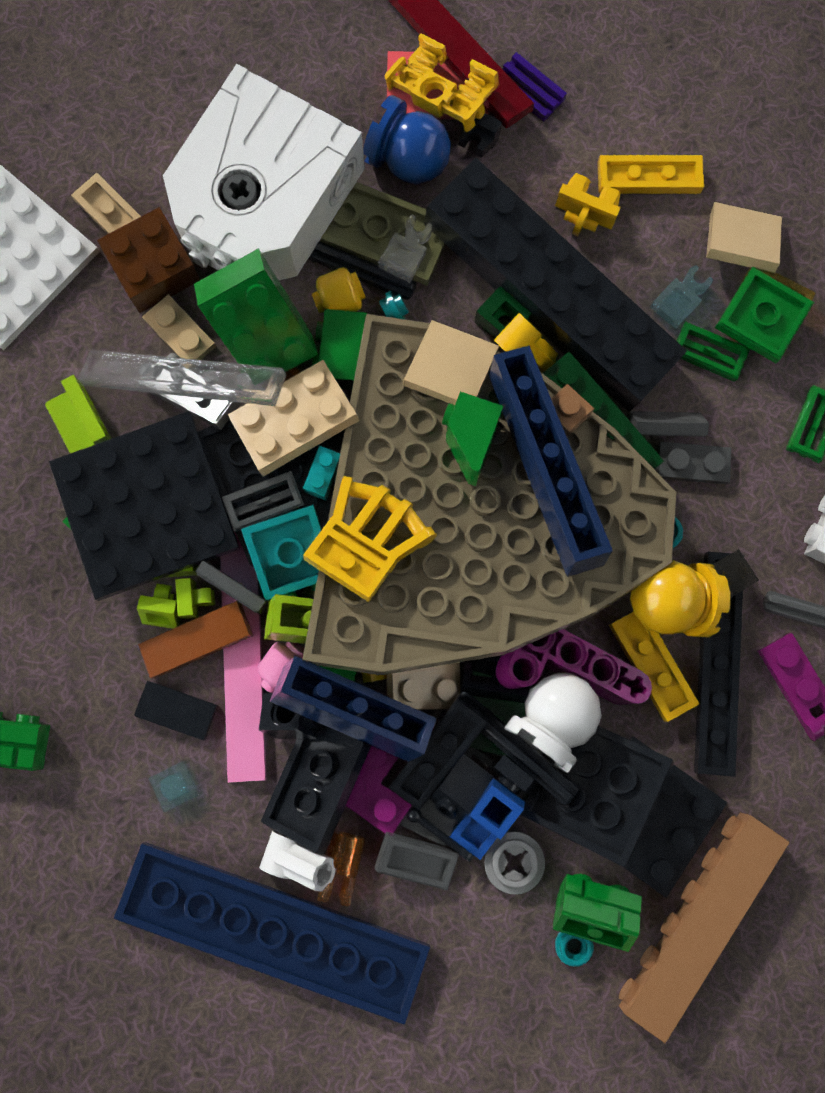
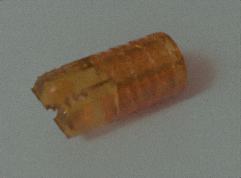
(347, 853)

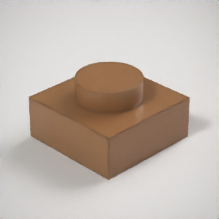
(571, 409)

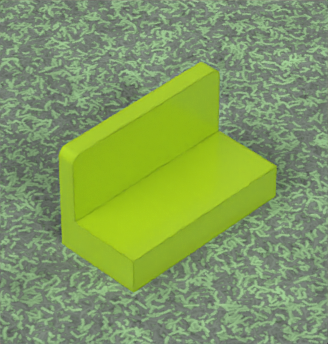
(76, 416)

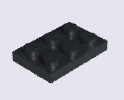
(315, 787)

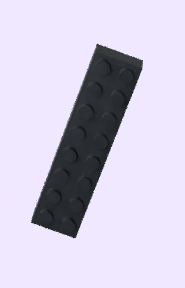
(554, 282)

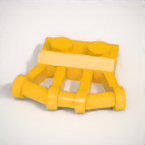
(354, 558)

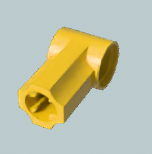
(521, 334)

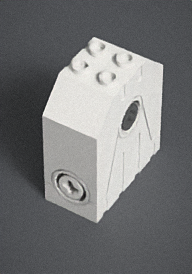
(261, 176)

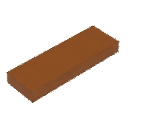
(195, 639)

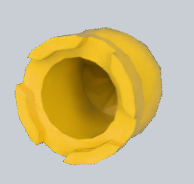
(682, 600)

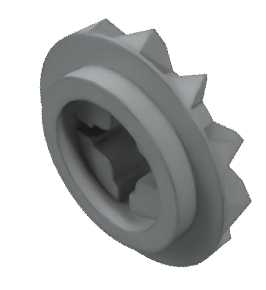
(513, 881)

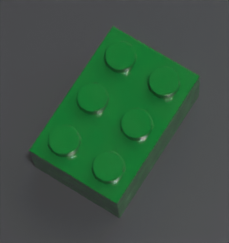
(255, 314)

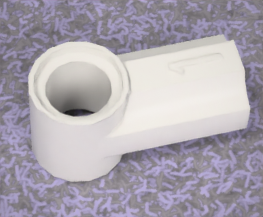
(296, 862)

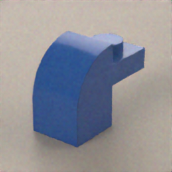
(488, 819)

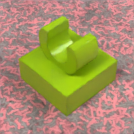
(191, 598)
(159, 609)

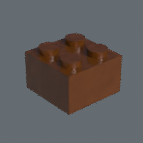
(148, 259)

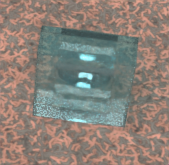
(174, 786)

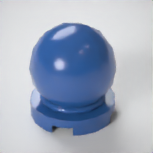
(409, 143)

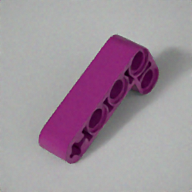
(581, 661)

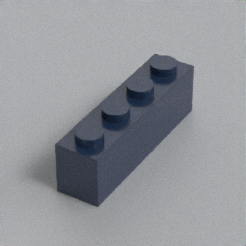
(353, 709)

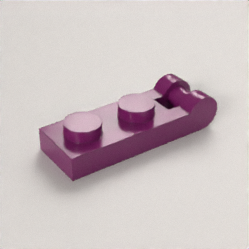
(796, 681)

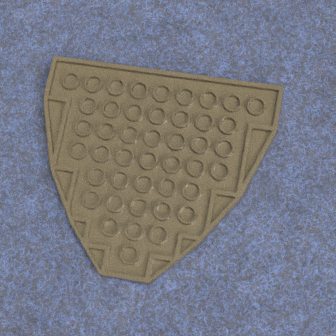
(493, 567)

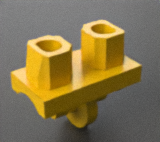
(587, 210)

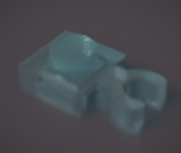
(680, 298)

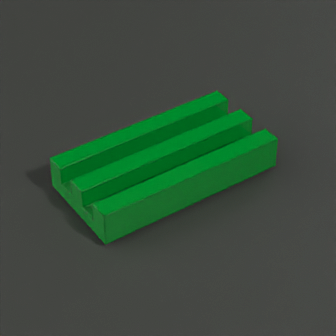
(707, 364)
(793, 444)

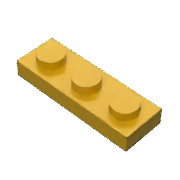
(651, 174)
(649, 654)

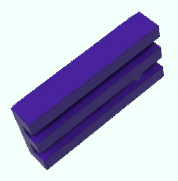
(539, 78)

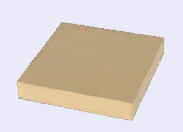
(744, 237)
(450, 363)

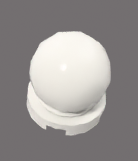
(559, 716)

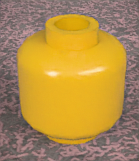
(338, 291)

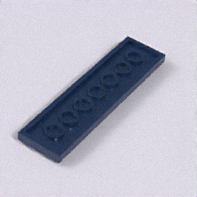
(273, 932)

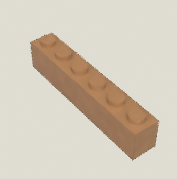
(702, 925)

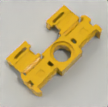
(419, 78)

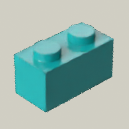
(322, 473)

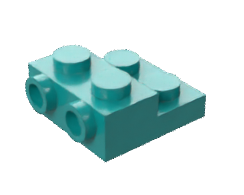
(278, 551)

